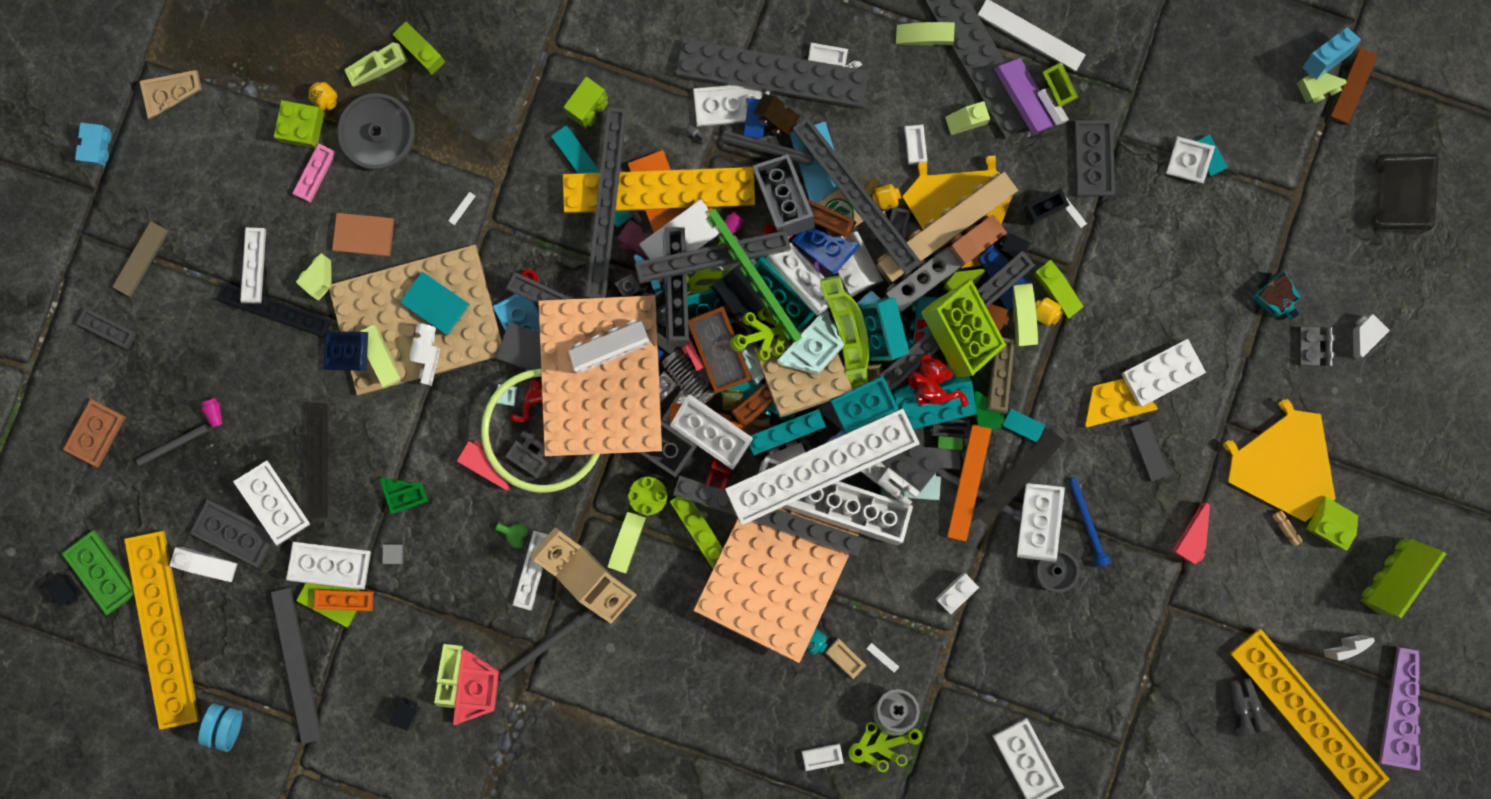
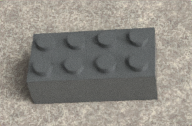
(783, 196)
(675, 451)

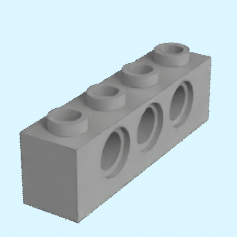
(949, 265)

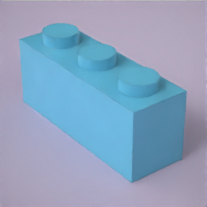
(1331, 53)

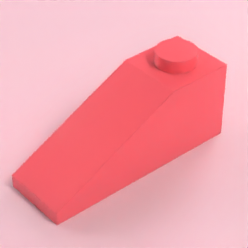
(476, 460)
(1194, 538)

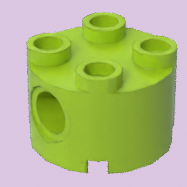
(648, 496)

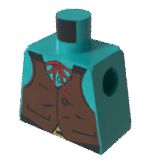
(1279, 297)

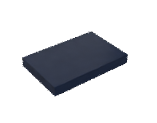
(346, 351)

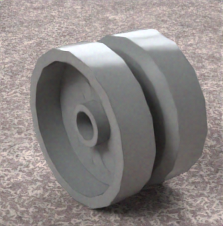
(904, 704)

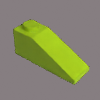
(419, 48)
(1058, 288)

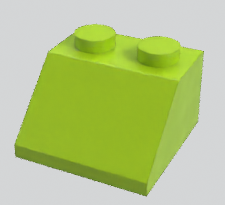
(1334, 524)

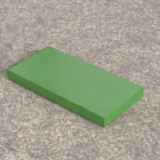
(100, 572)

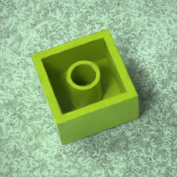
(586, 103)
(299, 124)

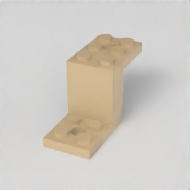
(583, 575)

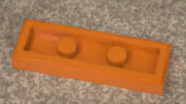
(343, 600)

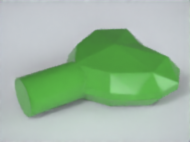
(514, 534)

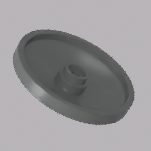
(376, 131)

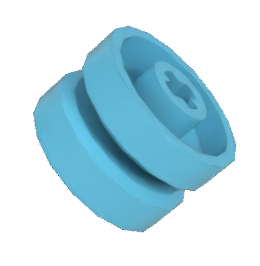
(220, 727)

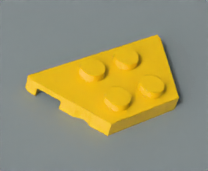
(1113, 402)

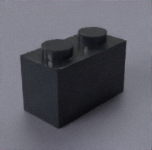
(1046, 206)

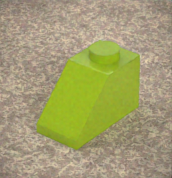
(960, 277)

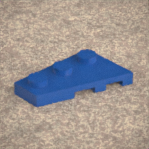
(825, 249)
(992, 261)

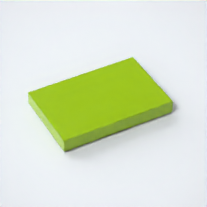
(306, 598)

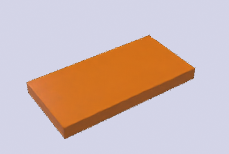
(655, 162)

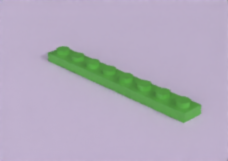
(747, 268)

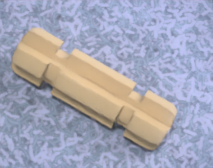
(1287, 528)

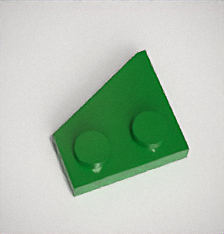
(403, 494)

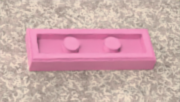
(314, 173)

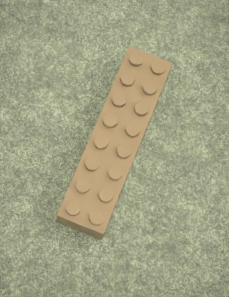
(952, 222)

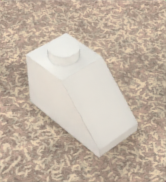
(1367, 335)

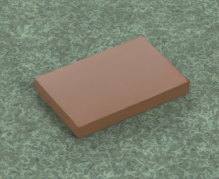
(363, 234)
(94, 433)

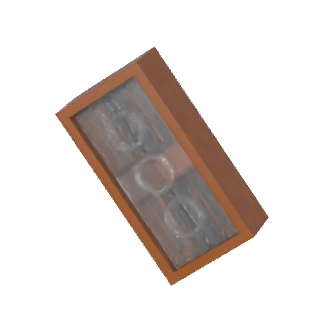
(713, 336)

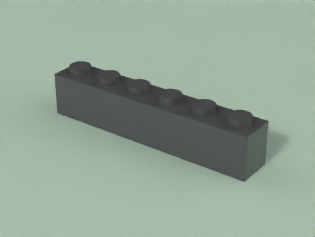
(676, 292)

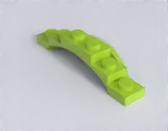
(851, 330)

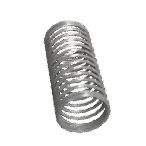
(674, 355)

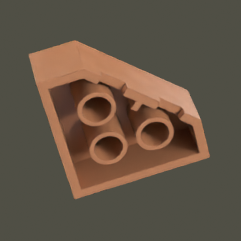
(976, 239)

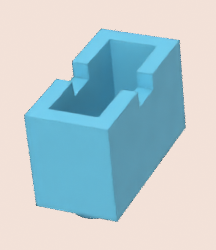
(93, 145)

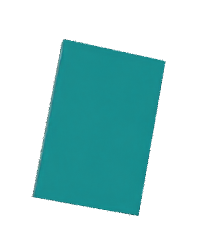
(435, 303)
(864, 405)

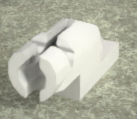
(424, 353)
(890, 482)

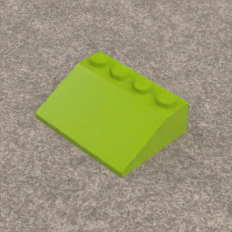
(964, 329)
(1402, 578)

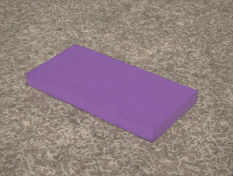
(1025, 95)

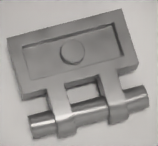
(1309, 346)
(525, 457)

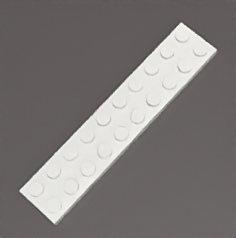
(822, 467)

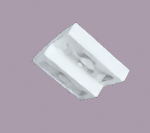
(1350, 647)

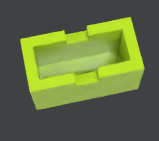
(1060, 84)

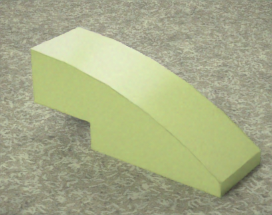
(925, 33)
(376, 64)
(1024, 315)
(381, 358)
(626, 542)
(448, 676)

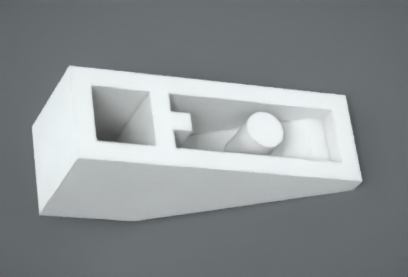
(203, 564)

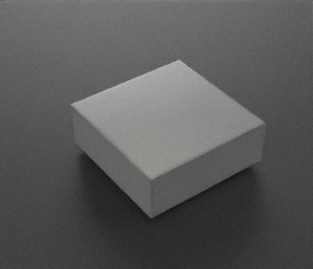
(392, 554)

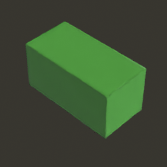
(949, 443)

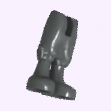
(1246, 702)

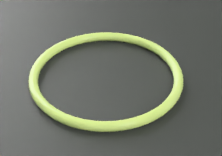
(494, 462)

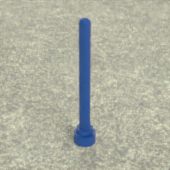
(1101, 557)

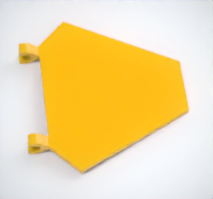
(936, 193)
(1285, 464)

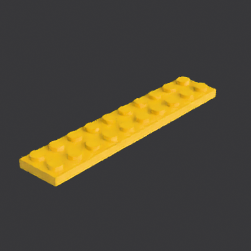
(664, 189)
(162, 630)
(1309, 716)

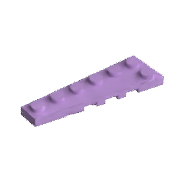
(1401, 723)

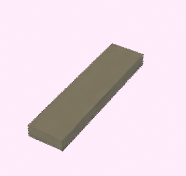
(140, 259)
(1001, 378)

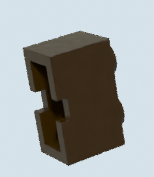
(772, 114)

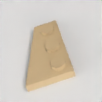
(168, 91)

